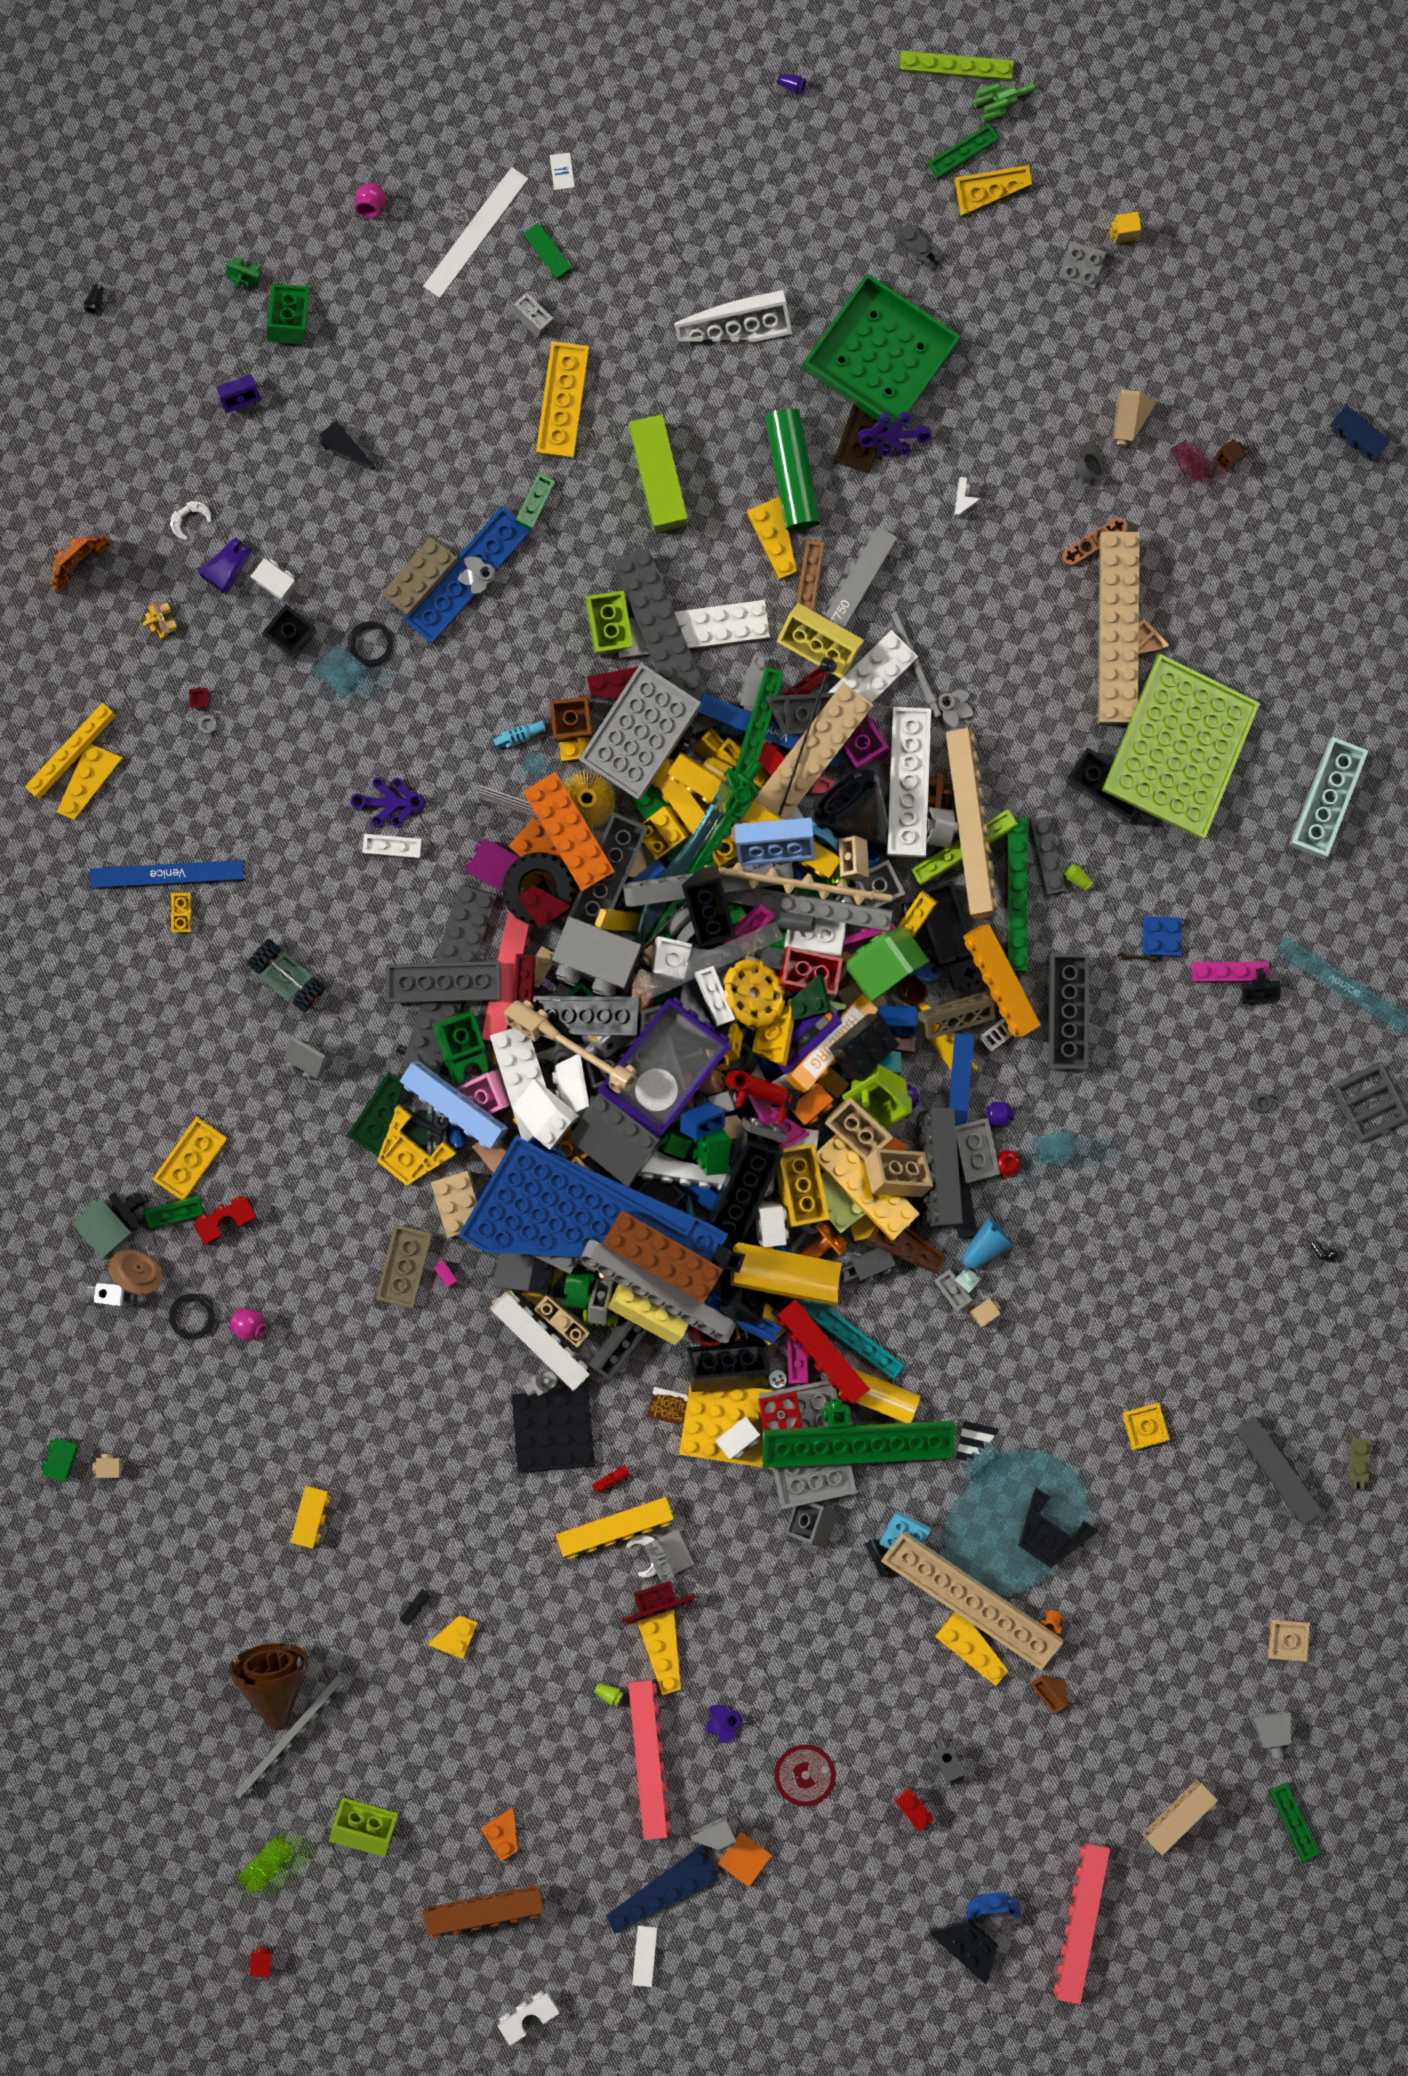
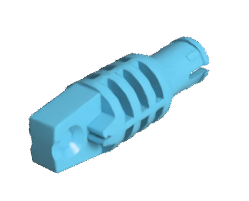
(519, 735)

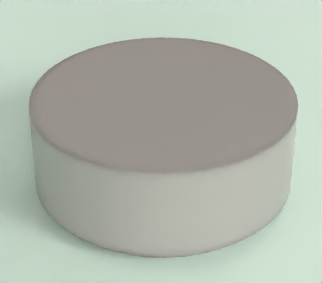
(207, 724)

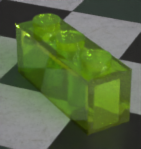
(266, 1864)

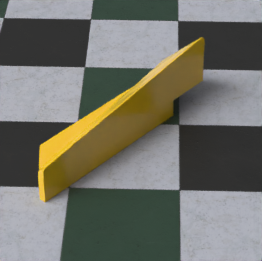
(726, 751)
(943, 1043)

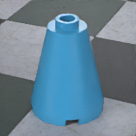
(986, 1245)

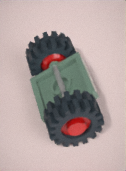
(286, 976)

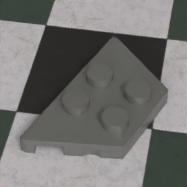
(795, 711)

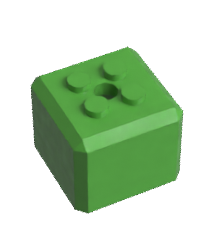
(886, 962)

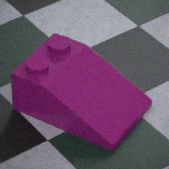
(865, 745)

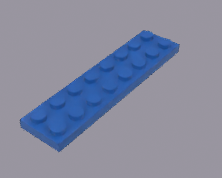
(493, 546)

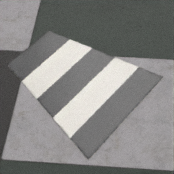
(973, 1437)

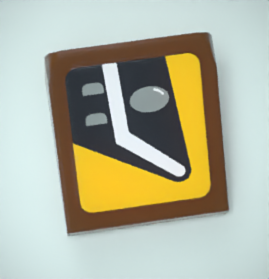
(742, 1335)

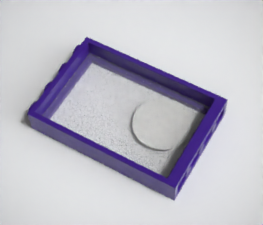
(670, 1065)

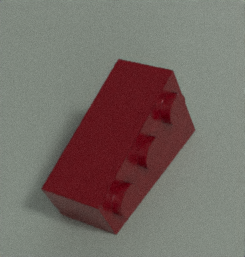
(609, 685)

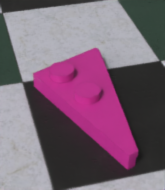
(769, 1114)

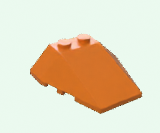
(76, 551)

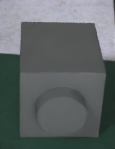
(772, 958)

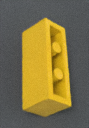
(310, 1517)

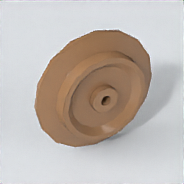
(135, 1272)

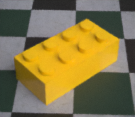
(801, 1186)

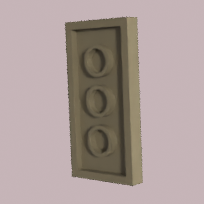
(419, 577)
(403, 1266)

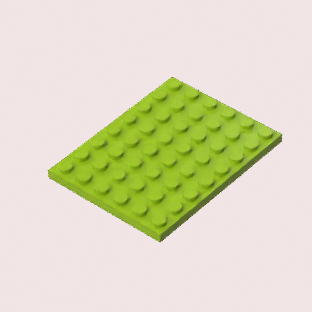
(1181, 746)

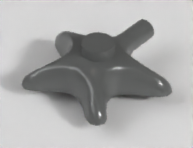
(557, 1054)

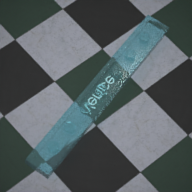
(1343, 985)

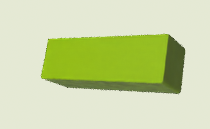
(658, 473)

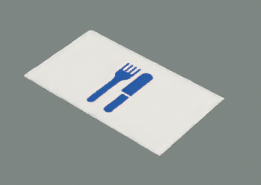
(562, 171)

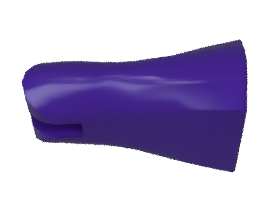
(225, 566)

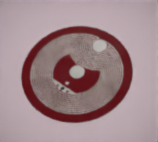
(805, 1775)

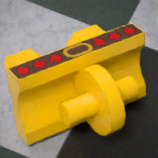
(156, 620)

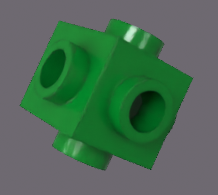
(836, 1413)

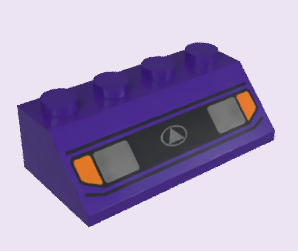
(809, 1034)

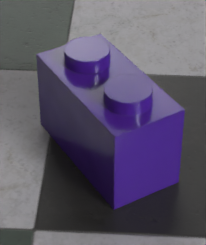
(238, 393)

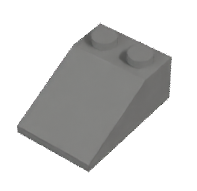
(305, 1058)

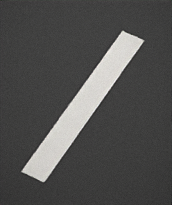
(475, 232)

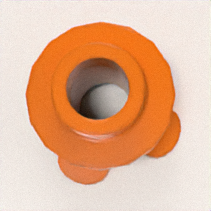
(1053, 1621)

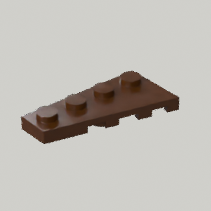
(910, 1248)

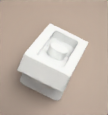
(963, 503)

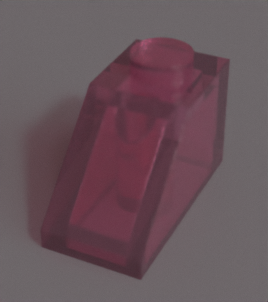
(1190, 461)

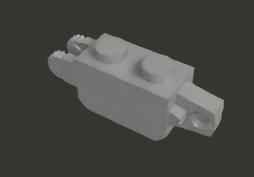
(751, 682)

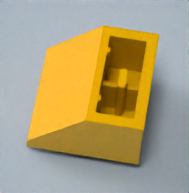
(664, 832)

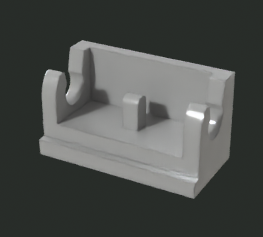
(531, 314)

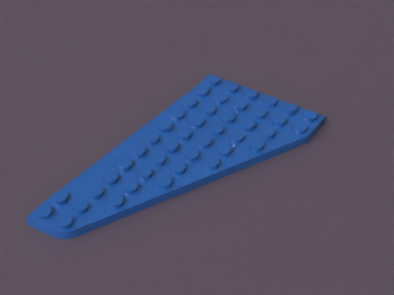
(555, 1207)

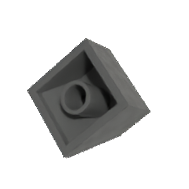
(812, 1524)

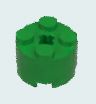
(577, 1289)

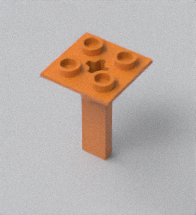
(825, 1241)

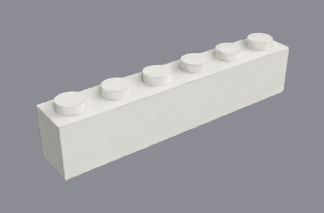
(539, 1340)

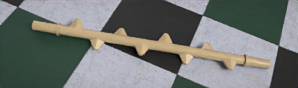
(807, 883)

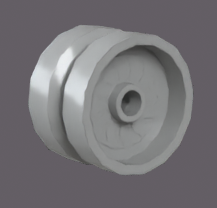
(681, 926)

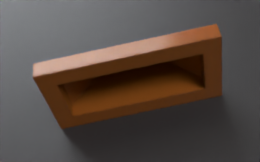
(1051, 1691)

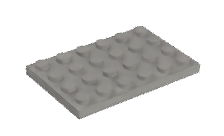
(640, 731)
(818, 1482)

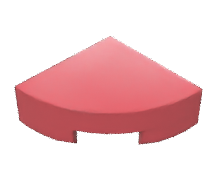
(822, 785)

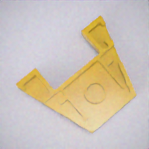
(405, 1157)

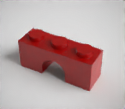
(209, 1226)

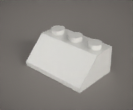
(571, 1085)

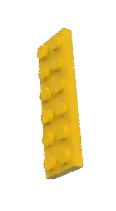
(562, 399)
(849, 1172)

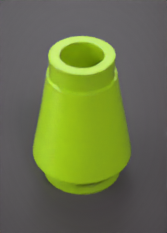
(1078, 876)
(609, 1694)

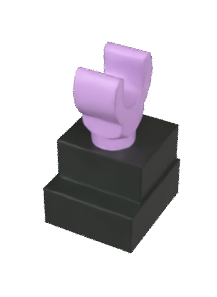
(559, 990)

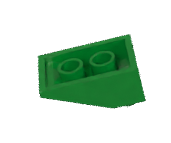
(288, 314)

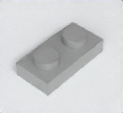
(952, 1290)

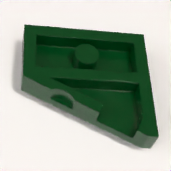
(811, 999)

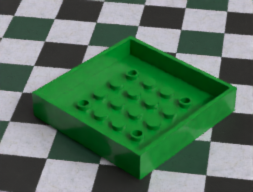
(880, 351)

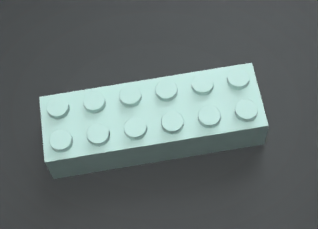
(1328, 798)

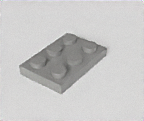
(976, 1150)

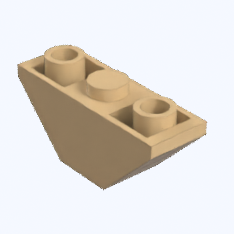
(562, 1320)

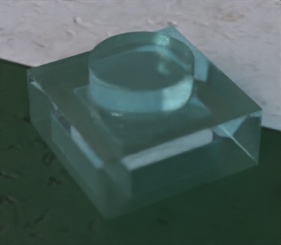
(532, 763)

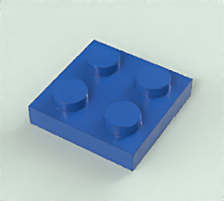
(1161, 936)

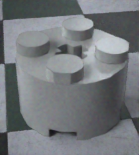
(940, 827)

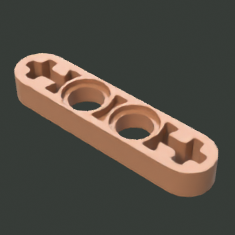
(1093, 540)

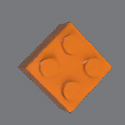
(811, 1105)

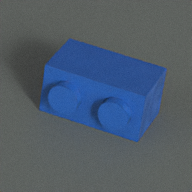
(900, 1019)
(702, 1121)

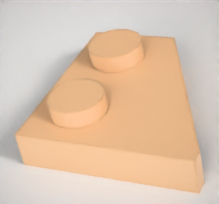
(1149, 639)

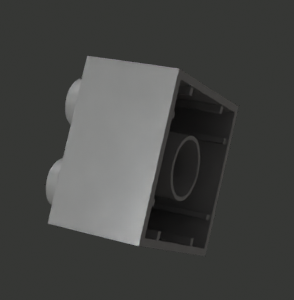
(595, 957)

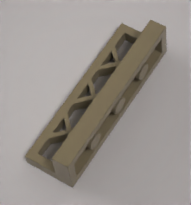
(957, 1008)

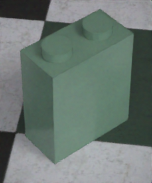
(102, 1227)

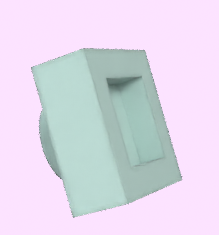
(967, 1279)

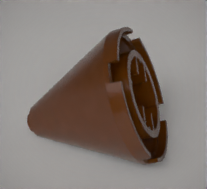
(270, 1680)

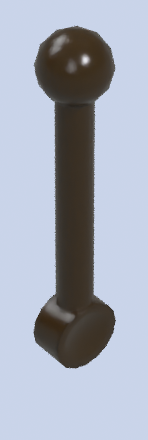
(1122, 955)

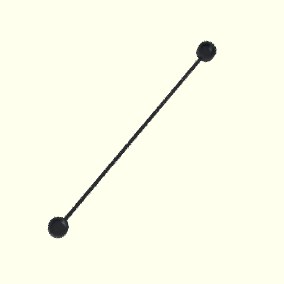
(827, 666)

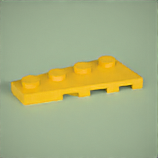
(987, 187)
(775, 539)
(89, 775)
(661, 1645)
(969, 1645)

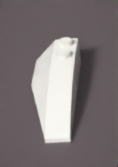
(744, 319)

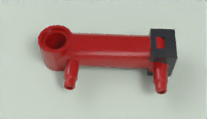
(748, 1084)

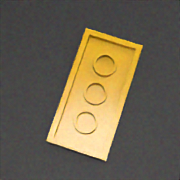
(190, 1159)

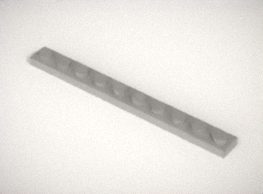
(814, 906)

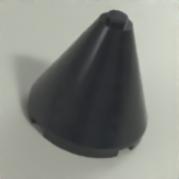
(857, 810)

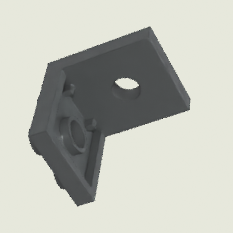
(754, 1125)

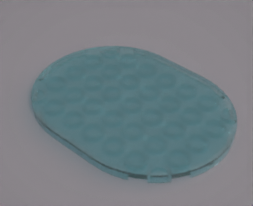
(991, 1513)

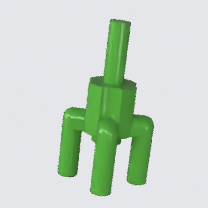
(1000, 99)

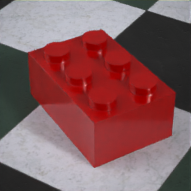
(803, 966)

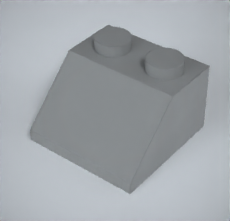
(715, 1834)

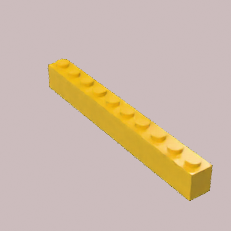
(706, 783)

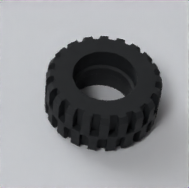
(532, 862)

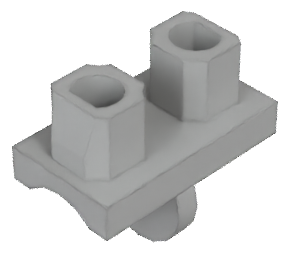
(541, 1383)

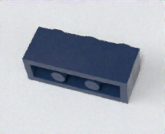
(1359, 433)

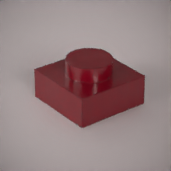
(199, 698)

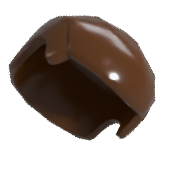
(913, 990)

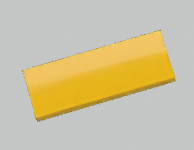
(787, 1274)

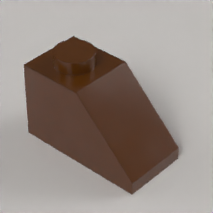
(1230, 454)

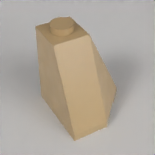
(1130, 415)

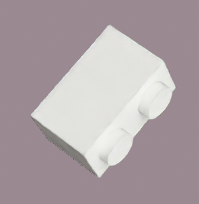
(273, 579)
(738, 1438)

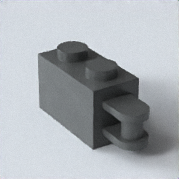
(868, 1265)

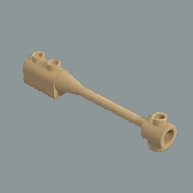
(535, 1024)

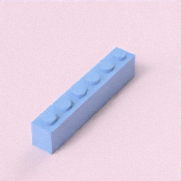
(453, 1105)

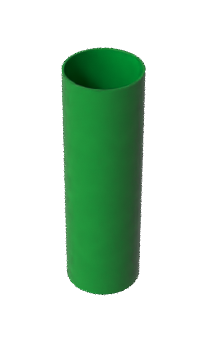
(792, 469)

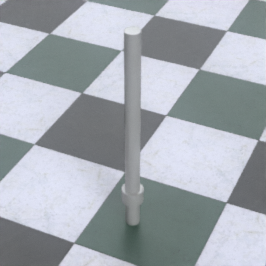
(930, 697)

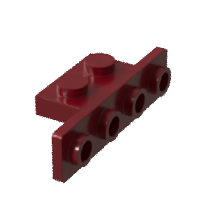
(655, 1599)

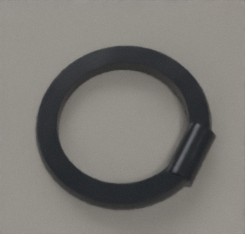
(352, 641)
(202, 1300)

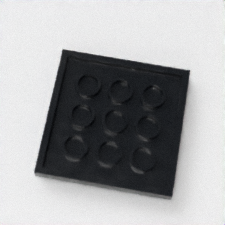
(553, 1430)

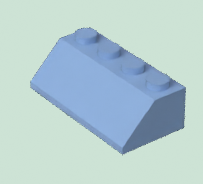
(775, 841)

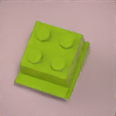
(882, 1095)

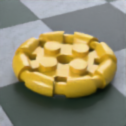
(763, 991)

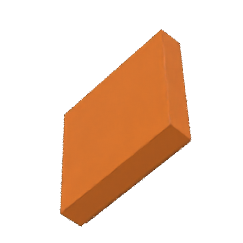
(745, 1859)

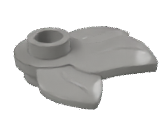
(473, 575)
(957, 709)

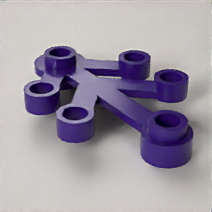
(871, 437)
(391, 802)

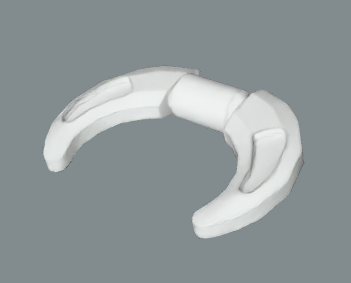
(193, 506)
(643, 1539)

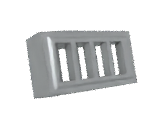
(986, 1042)

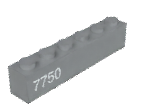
(860, 577)

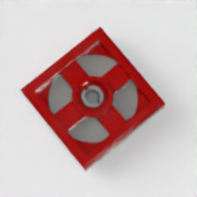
(780, 1412)

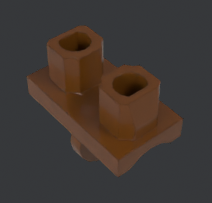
(937, 783)

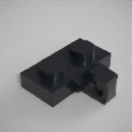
(1260, 989)

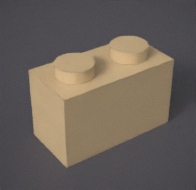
(853, 858)

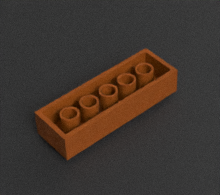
(662, 1256)
(484, 1910)

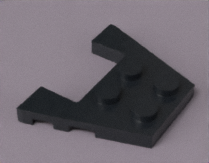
(1047, 1540)

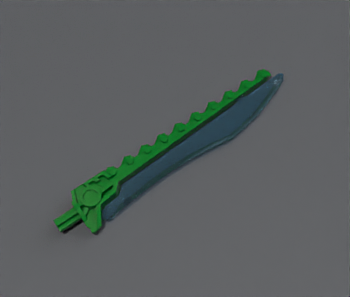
(736, 803)

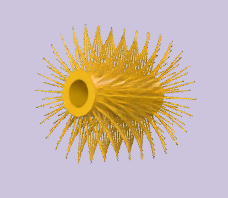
(594, 808)

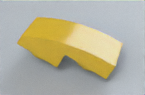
(181, 912)

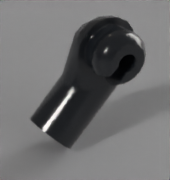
(1322, 1254)

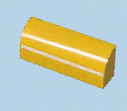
(888, 1398)

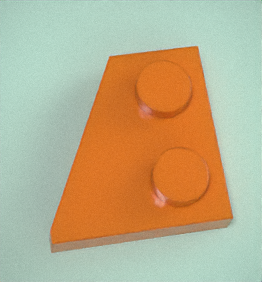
(502, 1834)

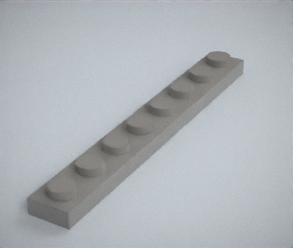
(284, 1744)

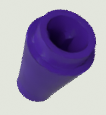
(793, 83)

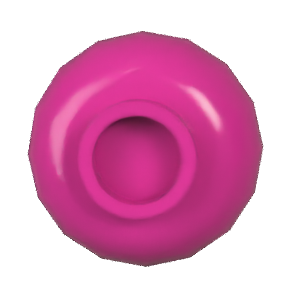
(370, 200)
(247, 1324)

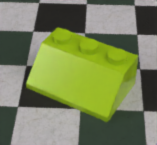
(608, 622)
(363, 1827)

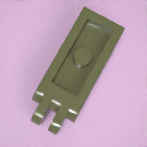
(1359, 1462)

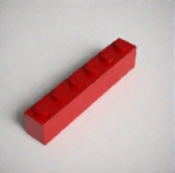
(823, 1352)

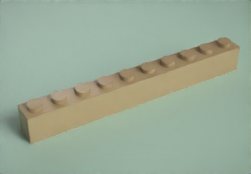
(971, 823)

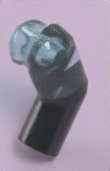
(780, 1300)

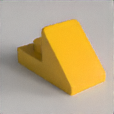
(573, 749)

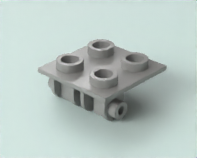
(1082, 264)
(669, 1554)

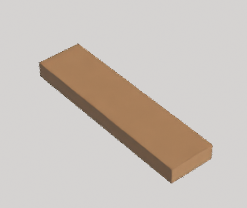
(810, 574)

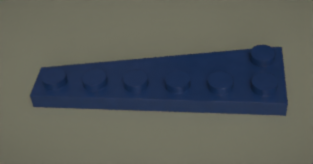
(676, 1883)

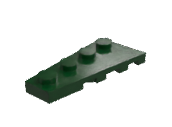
(377, 1115)

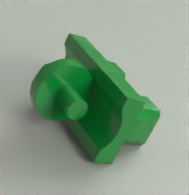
(243, 275)

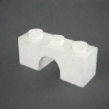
(541, 2006)

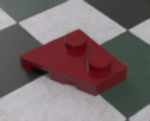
(542, 905)

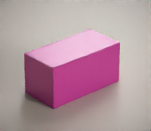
(445, 1274)

